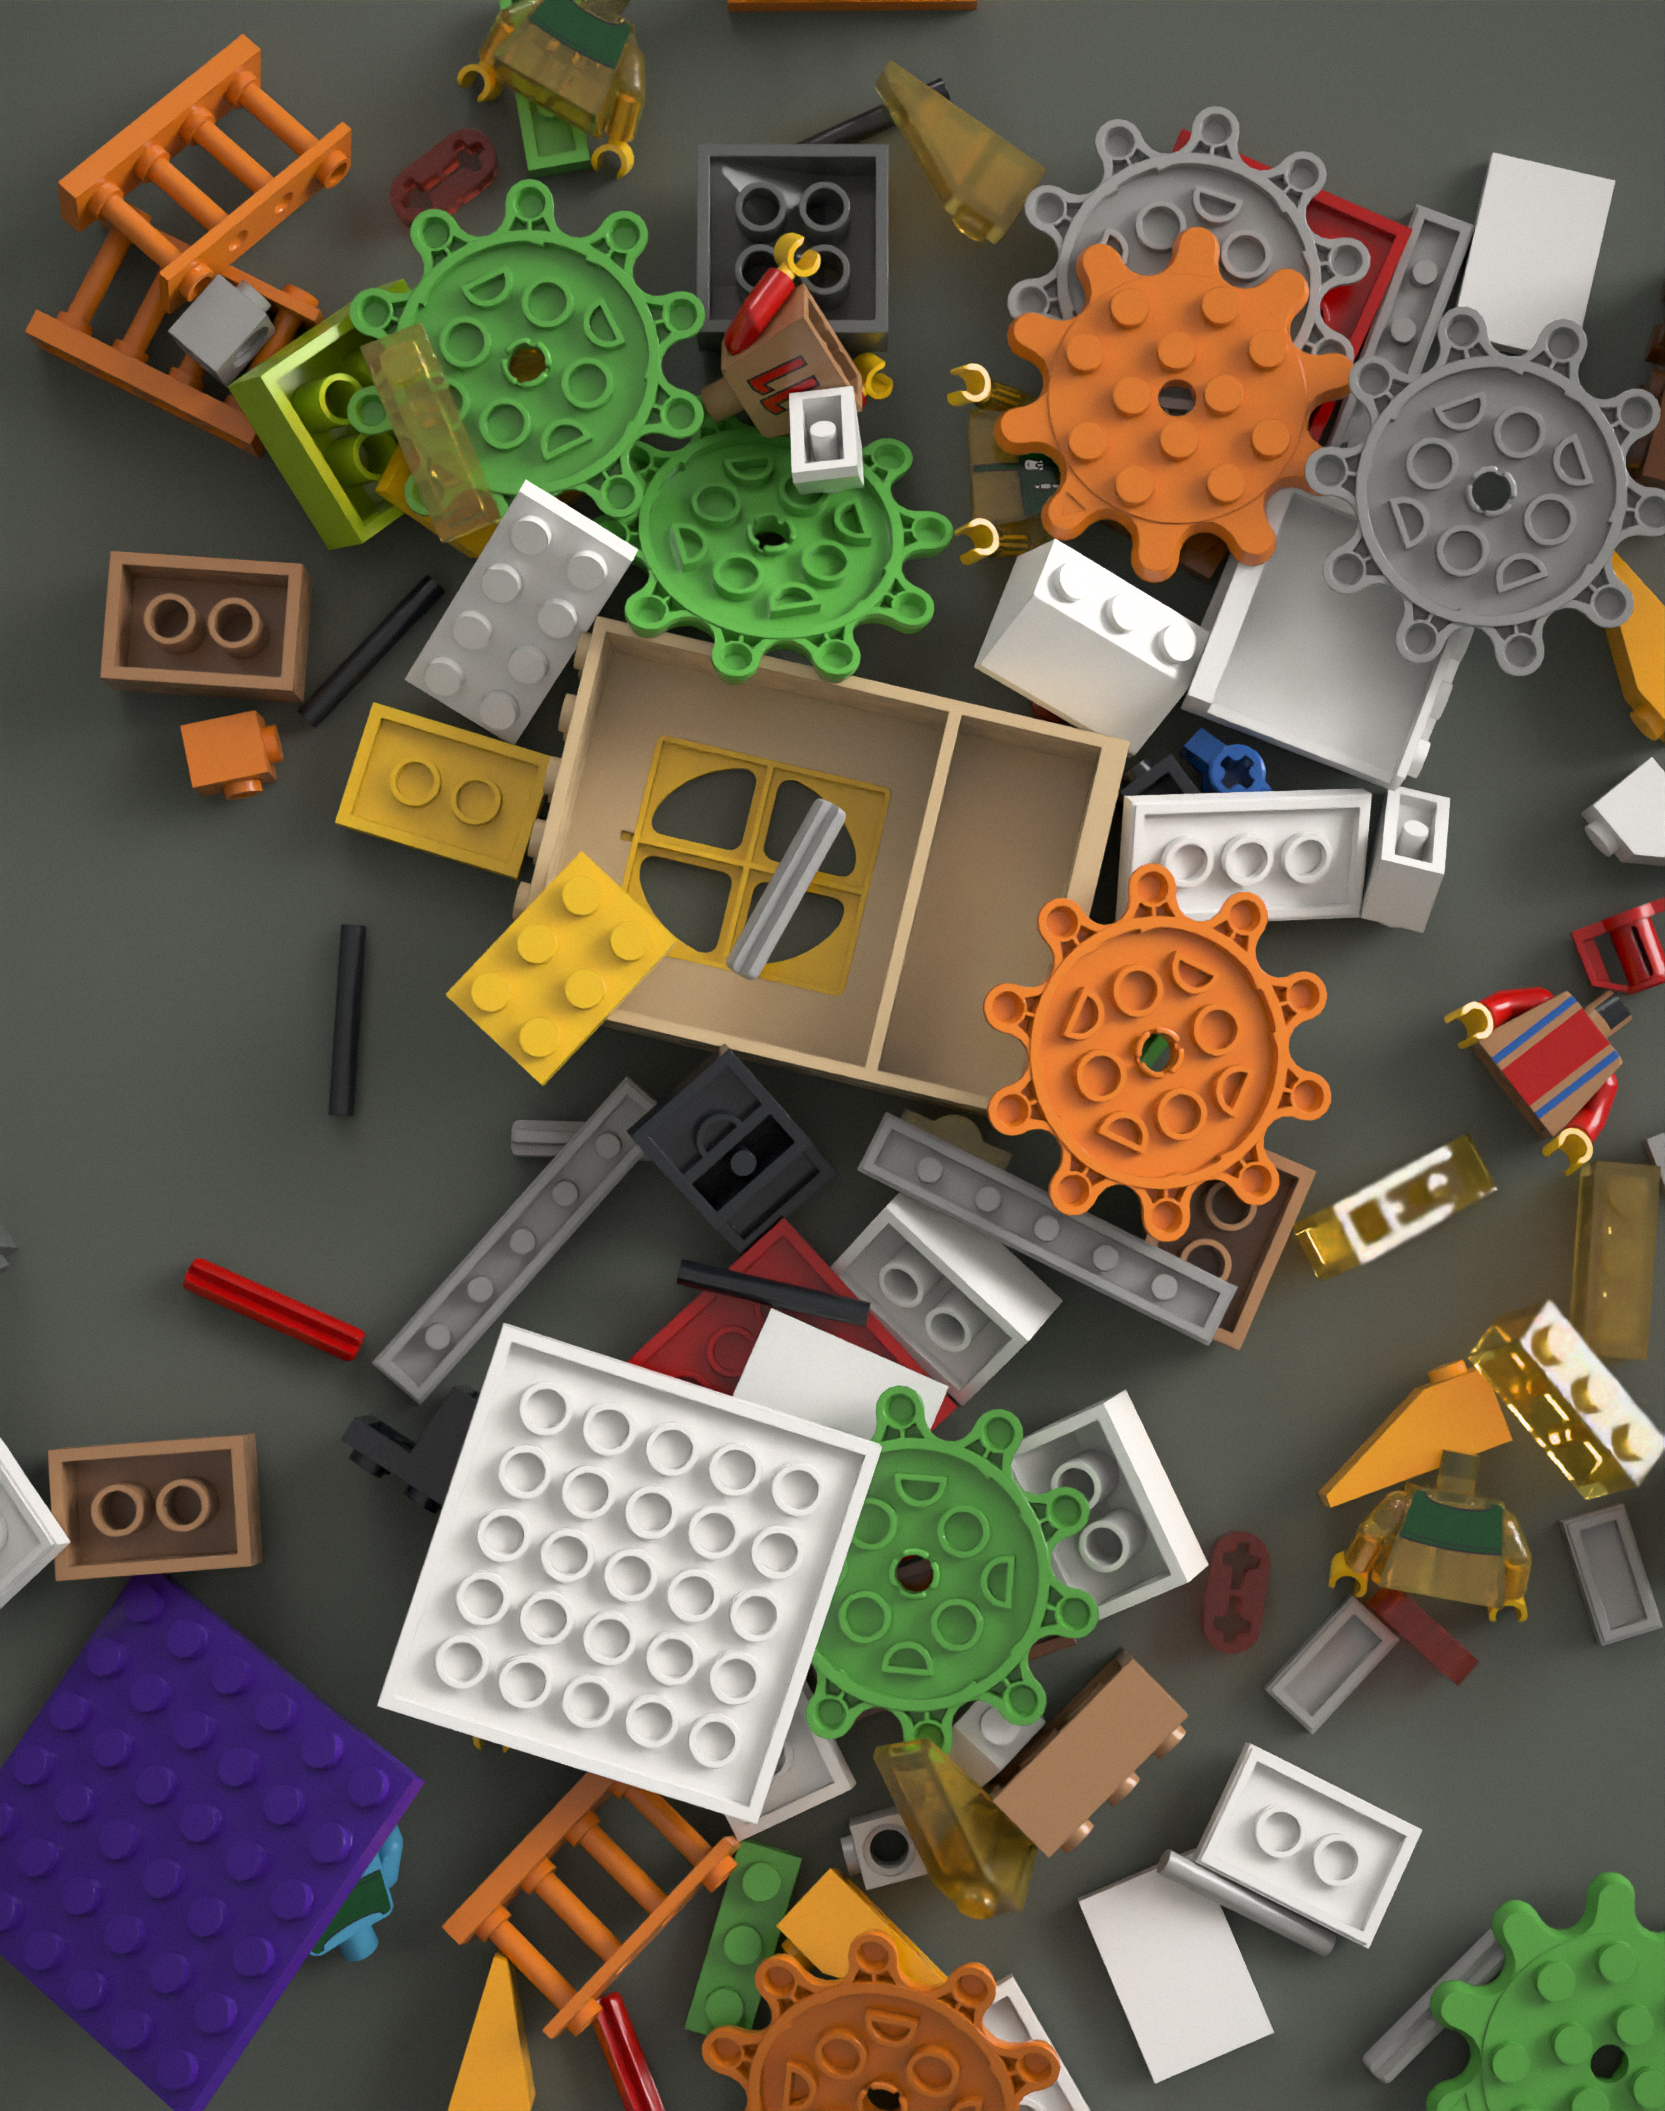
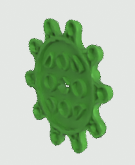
(574, 307)
(794, 596)
(988, 1588)
(1556, 2006)

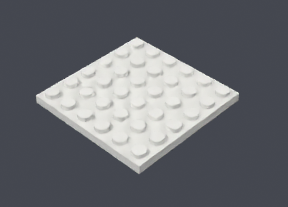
(629, 1574)

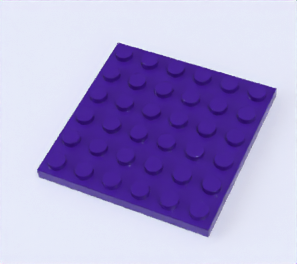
(182, 1837)

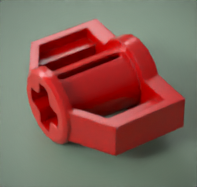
(1620, 932)

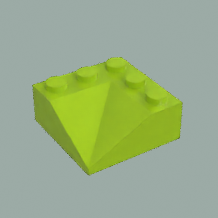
(301, 416)

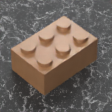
(206, 627)
(1240, 1240)
(156, 1506)
(1088, 1754)

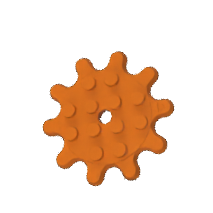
(1160, 470)
(1225, 1041)
(877, 2033)

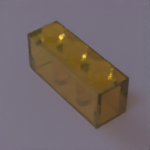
(1615, 1257)
(1568, 1400)

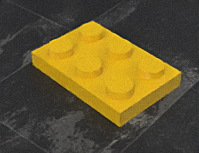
(444, 791)
(562, 968)

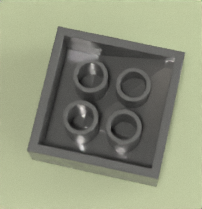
(815, 190)

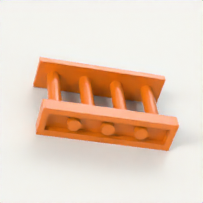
(189, 118)
(126, 361)
(531, 1870)

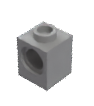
(224, 328)
(862, 1860)

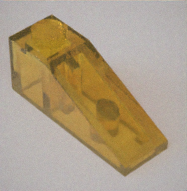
(966, 163)
(431, 432)
(1394, 1208)
(958, 1830)

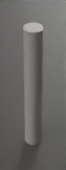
(1246, 1902)

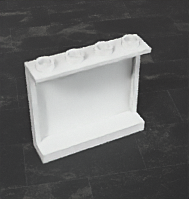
(1316, 663)

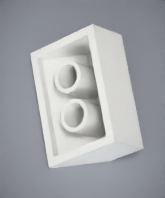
(1090, 645)
(945, 1293)
(1135, 1528)

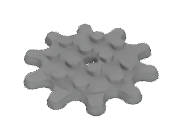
(1206, 185)
(1505, 420)

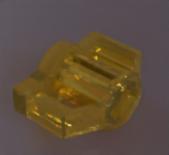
(961, 1133)

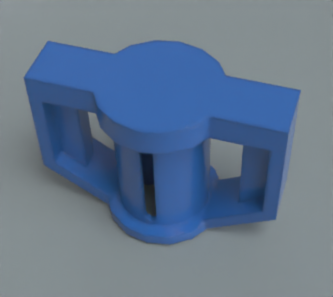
(1225, 767)

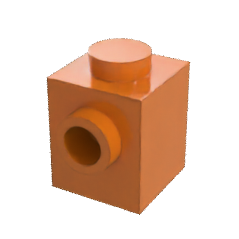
(232, 754)

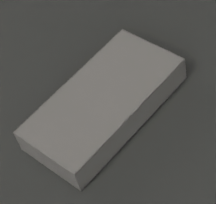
(1610, 1574)
(1331, 1663)

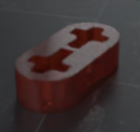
(435, 168)
(1251, 1591)
(1423, 1634)

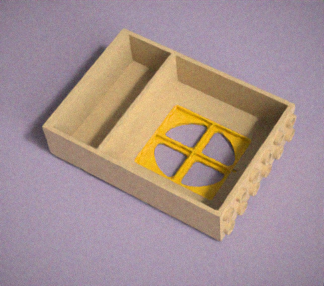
(955, 832)

